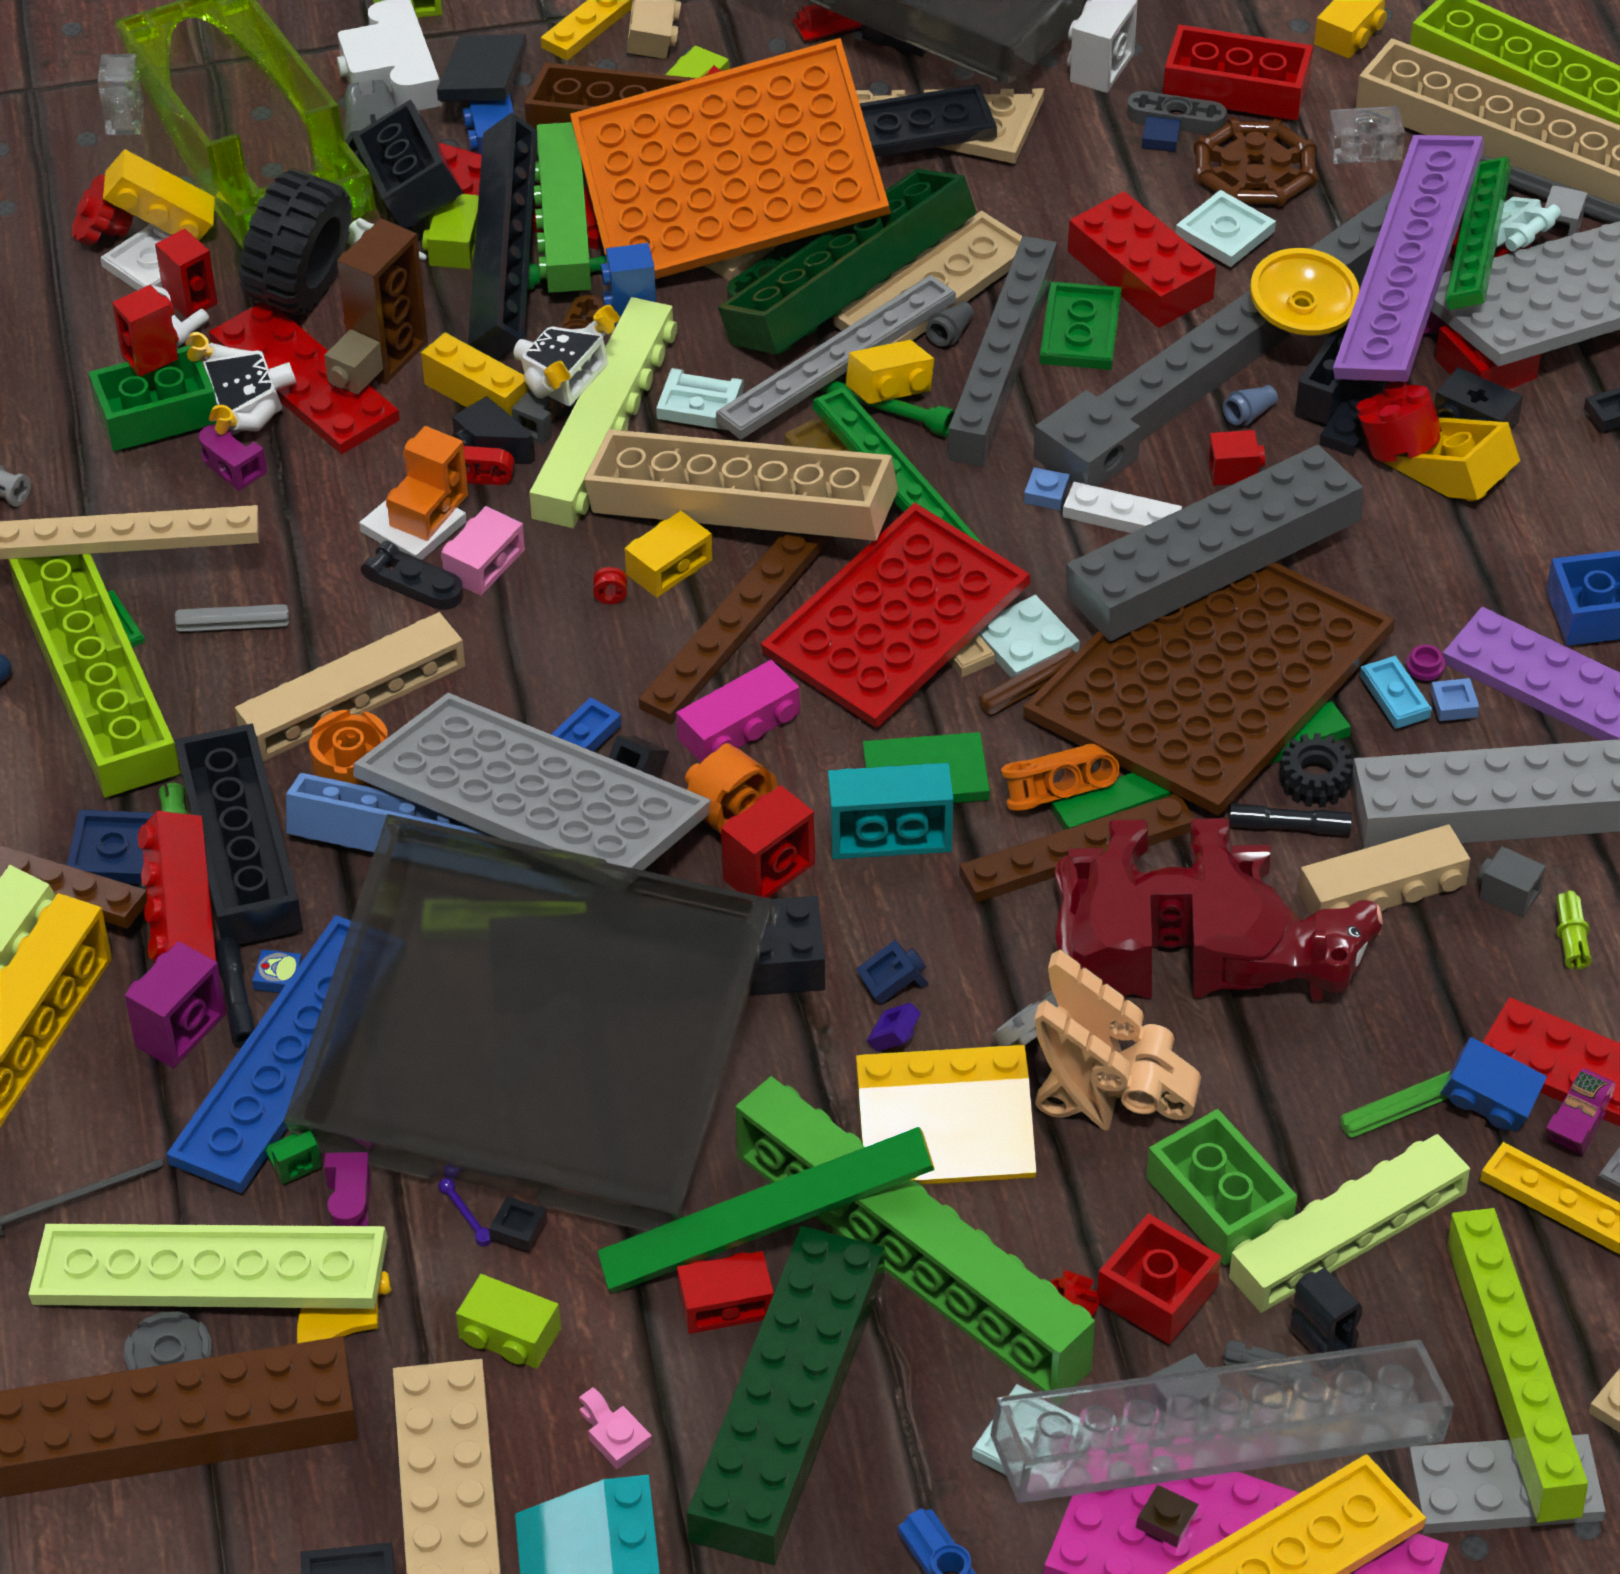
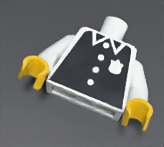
(565, 359)
(241, 384)

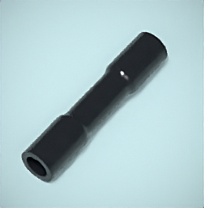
(1314, 821)
(232, 971)

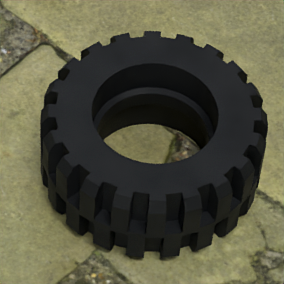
(295, 241)

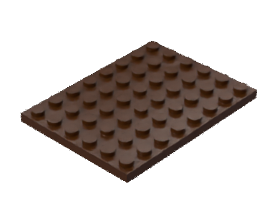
(1214, 684)

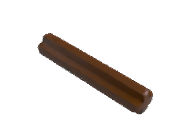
(1023, 683)

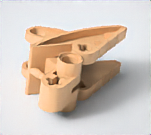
(1087, 1056)

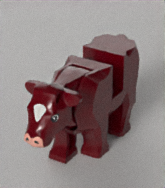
(1218, 907)

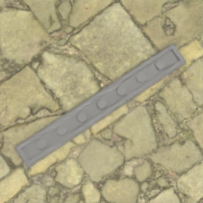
(831, 357)

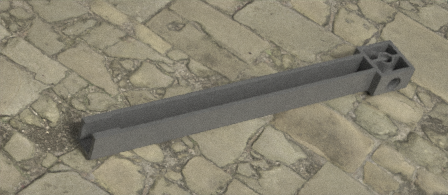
(1102, 434)

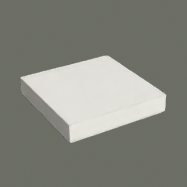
(136, 258)
(377, 527)

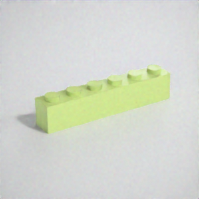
(1349, 1221)

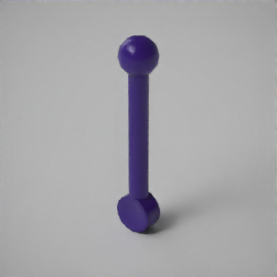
(482, 1235)

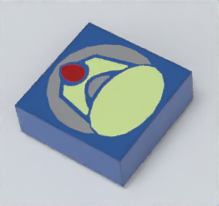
(275, 970)

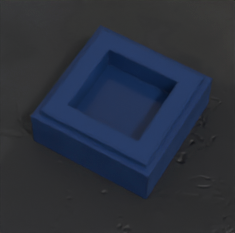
(1161, 133)

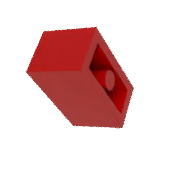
(186, 272)
(146, 330)
(724, 1291)

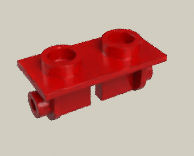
(818, 22)

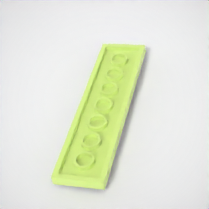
(209, 1266)

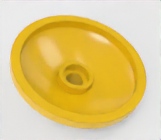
(1304, 291)

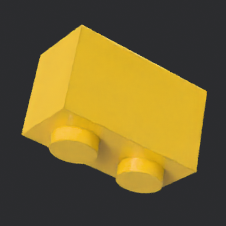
(1348, 25)
(889, 371)
(668, 553)

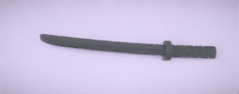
(76, 1193)

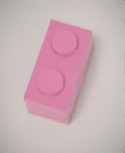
(484, 549)

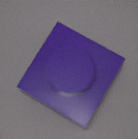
(894, 1027)

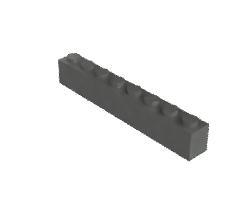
(1002, 352)

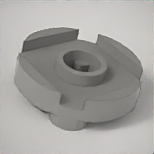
(1021, 1027)

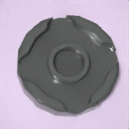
(167, 1340)

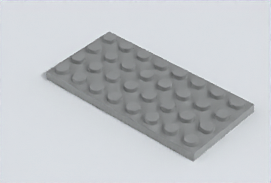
(1543, 297)
(530, 785)

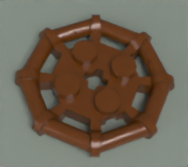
(1268, 158)

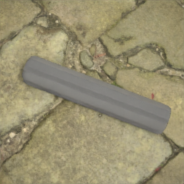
(232, 618)

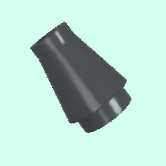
(947, 325)

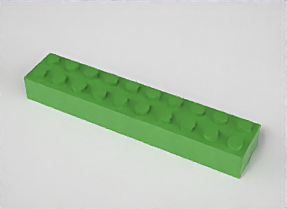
(927, 1246)

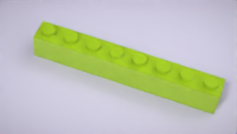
(1517, 1366)

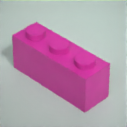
(739, 711)

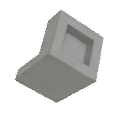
(1571, 205)

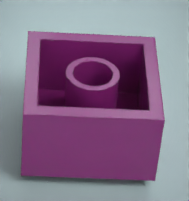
(175, 1004)

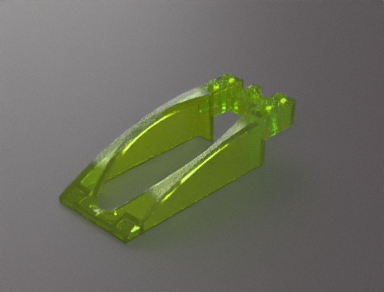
(220, 163)

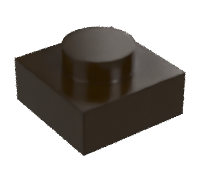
(1167, 1516)

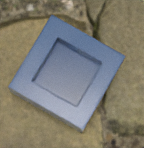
(1046, 488)
(1454, 699)

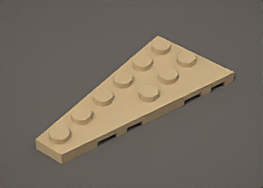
(1011, 112)

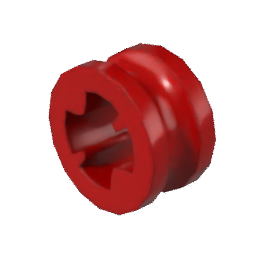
(610, 576)

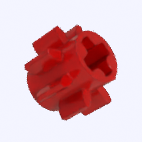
(1077, 1290)

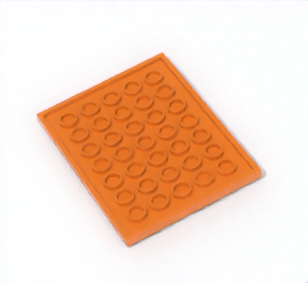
(732, 160)

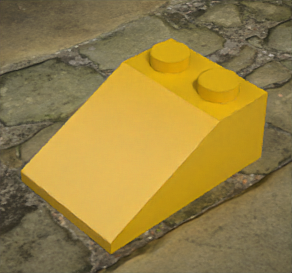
(1465, 459)

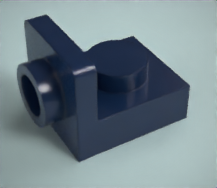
(892, 970)

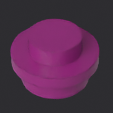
(1425, 662)

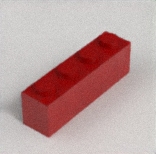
(176, 883)

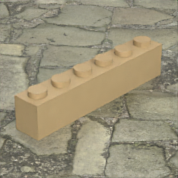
(353, 683)

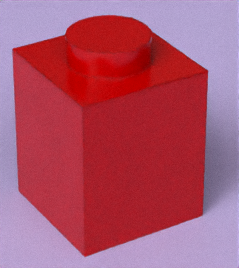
(1234, 456)

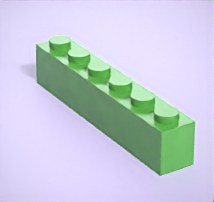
(562, 209)

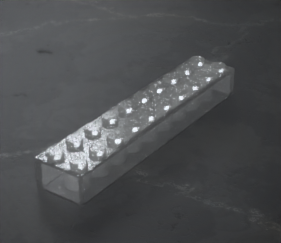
(1219, 1420)

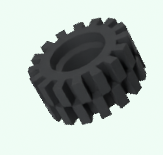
(1312, 786)

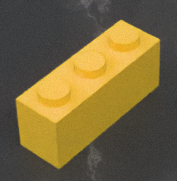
(158, 196)
(470, 375)

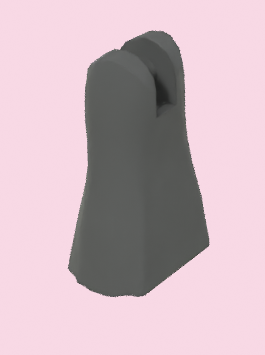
(365, 109)

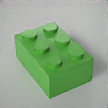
(1219, 1183)

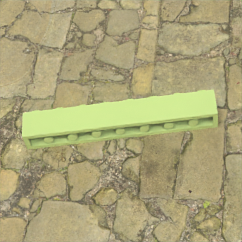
(606, 404)

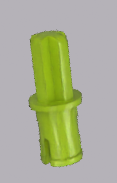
(1573, 930)

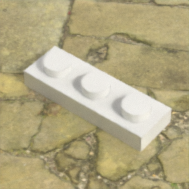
(1113, 508)

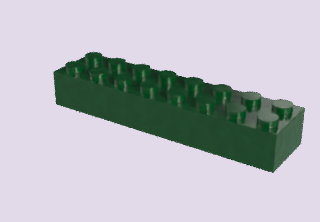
(846, 263)
(786, 1396)

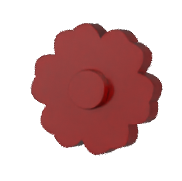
(99, 216)

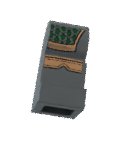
(538, 415)

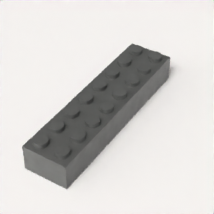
(1213, 542)

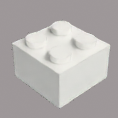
(1102, 42)

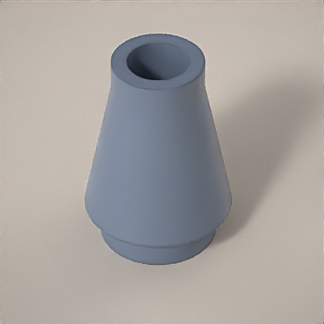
(1248, 404)

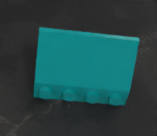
(591, 1531)

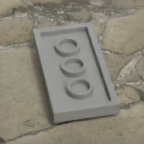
(1483, 1486)

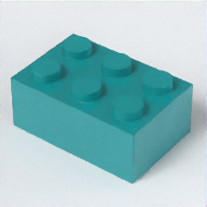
(890, 811)

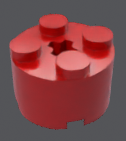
(1399, 421)

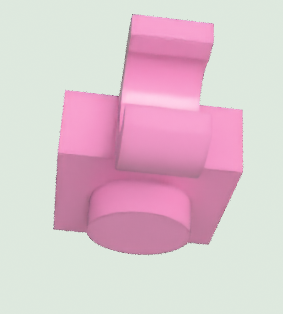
(614, 1434)

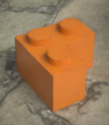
(432, 485)

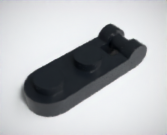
(413, 577)

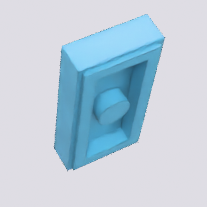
(1395, 692)

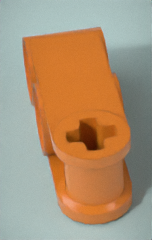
(1032, 780)

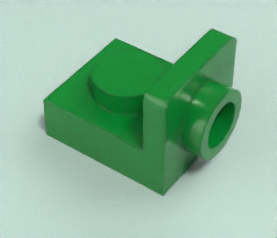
(294, 1156)

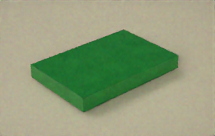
(1080, 325)
(961, 751)

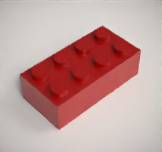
(1239, 71)
(1143, 256)

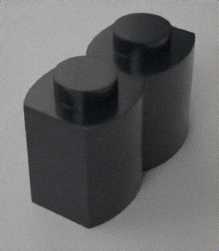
(1325, 1313)

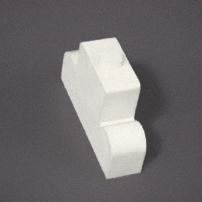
(391, 52)

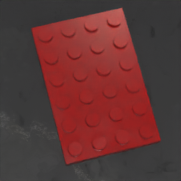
(895, 614)

